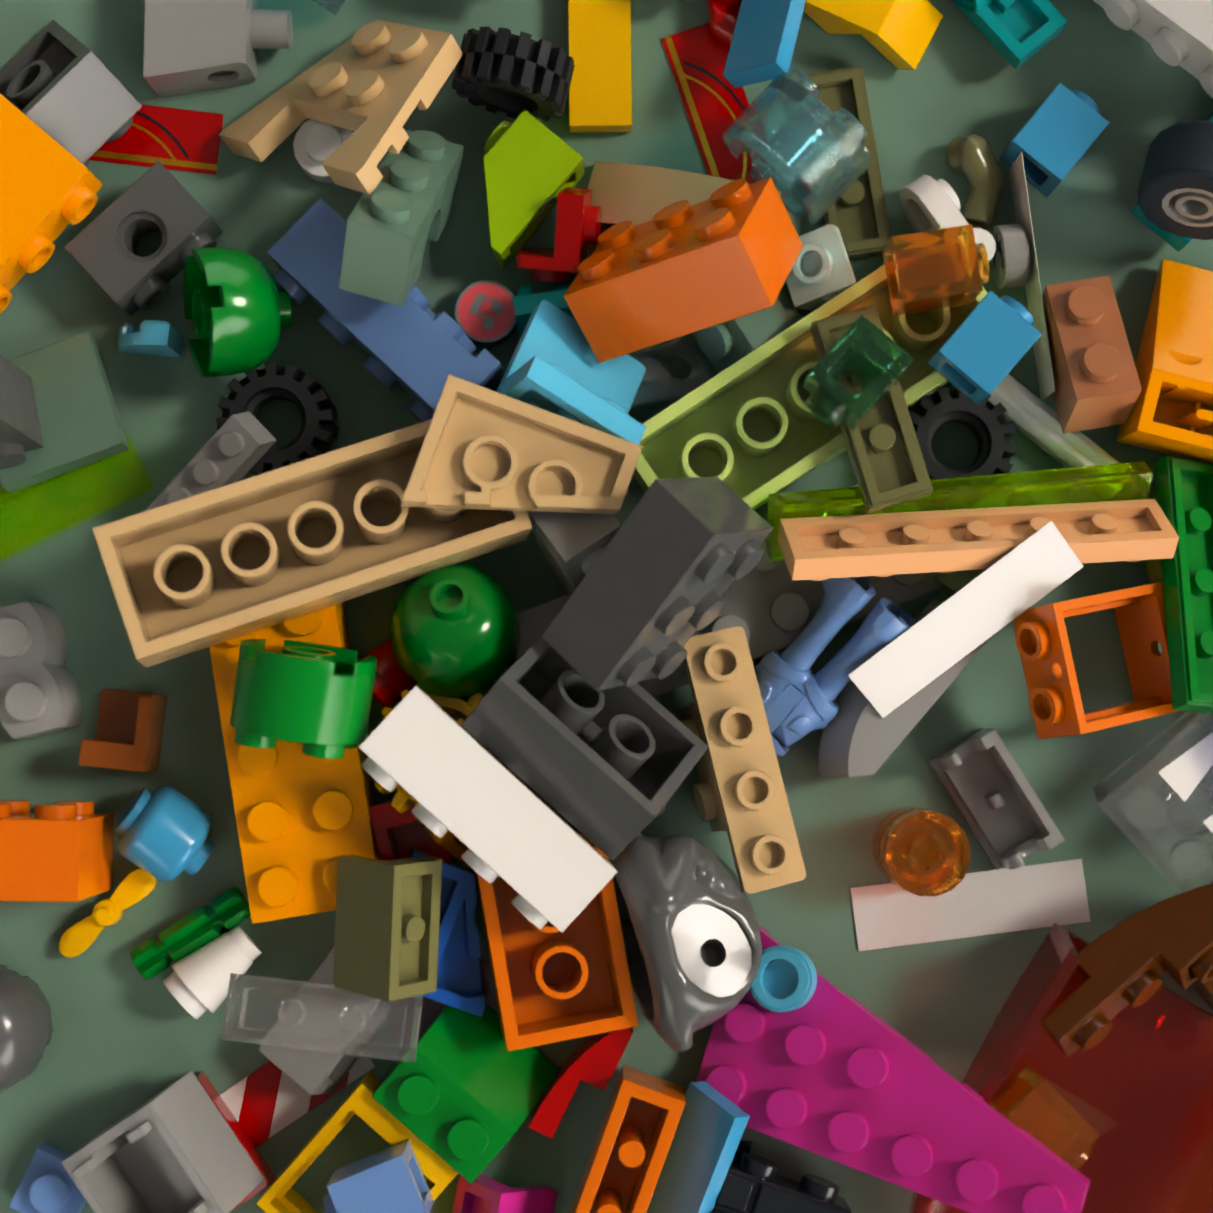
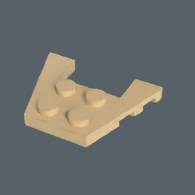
(360, 87)

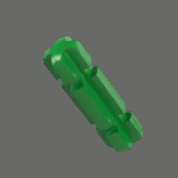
(190, 933)

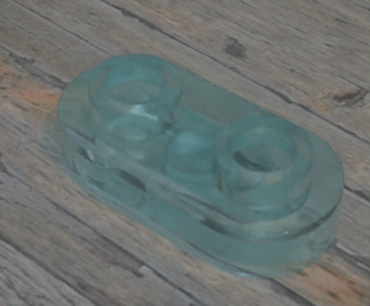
(657, 383)

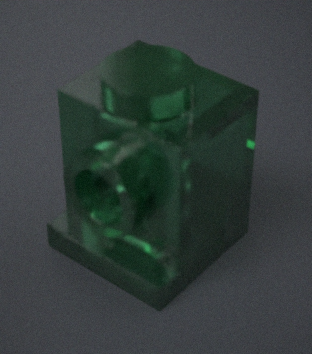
(861, 353)

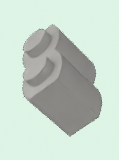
(35, 685)

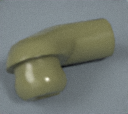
(984, 174)

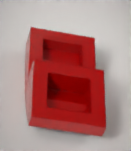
(590, 1062)

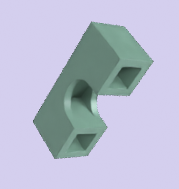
(392, 223)

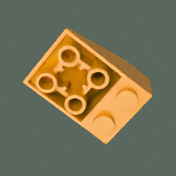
(1176, 367)

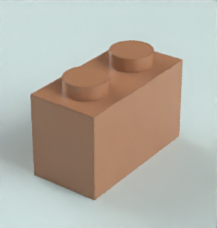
(1089, 355)

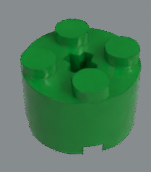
(302, 696)

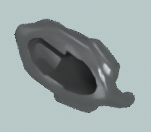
(684, 934)

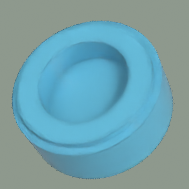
(784, 979)

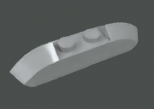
(858, 736)

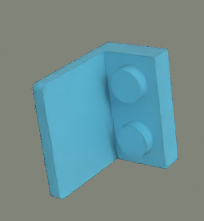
(562, 375)

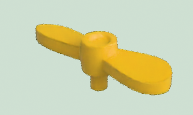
(106, 913)

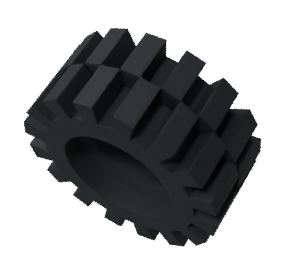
(513, 73)
(297, 387)
(983, 419)

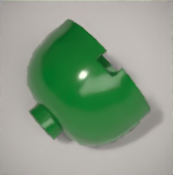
(232, 310)
(454, 630)

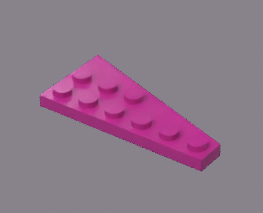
(878, 1103)

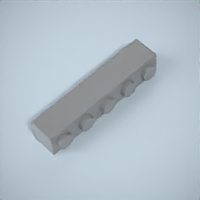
(221, 460)

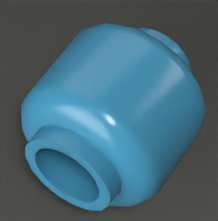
(165, 833)

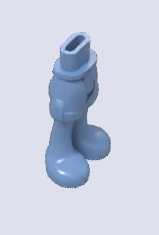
(806, 700)

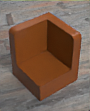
(126, 732)

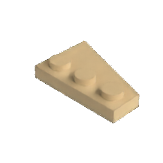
(516, 457)

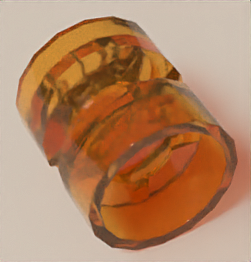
(921, 851)

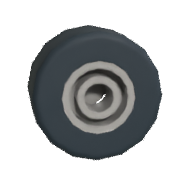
(1179, 180)

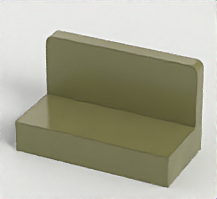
(387, 926)

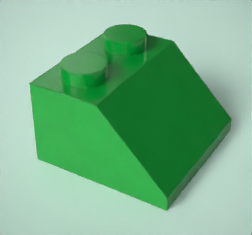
(465, 1088)

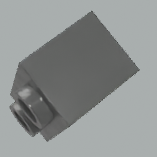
(110, 241)

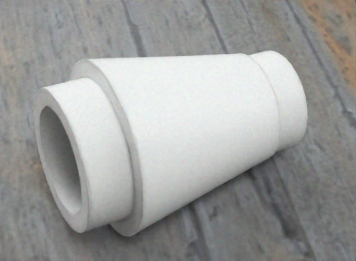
(203, 976)

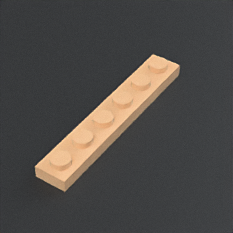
(968, 538)

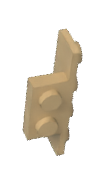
(740, 770)

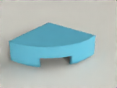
(151, 338)

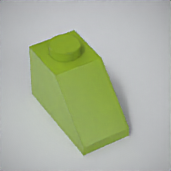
(523, 179)

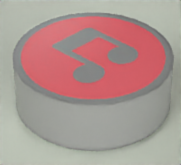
(486, 313)

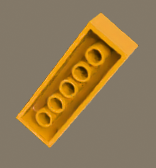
(289, 806)

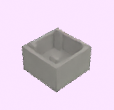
(166, 1158)

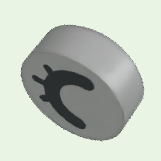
(1011, 256)

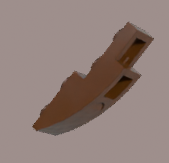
(1128, 963)

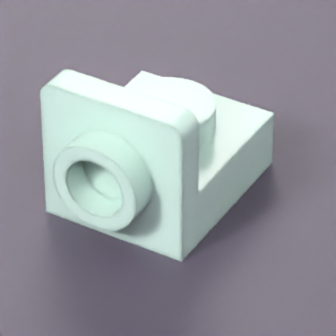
(820, 269)

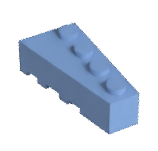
(404, 342)

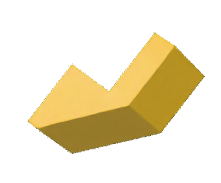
(893, 27)

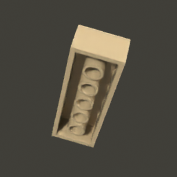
(286, 546)

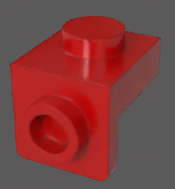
(576, 227)

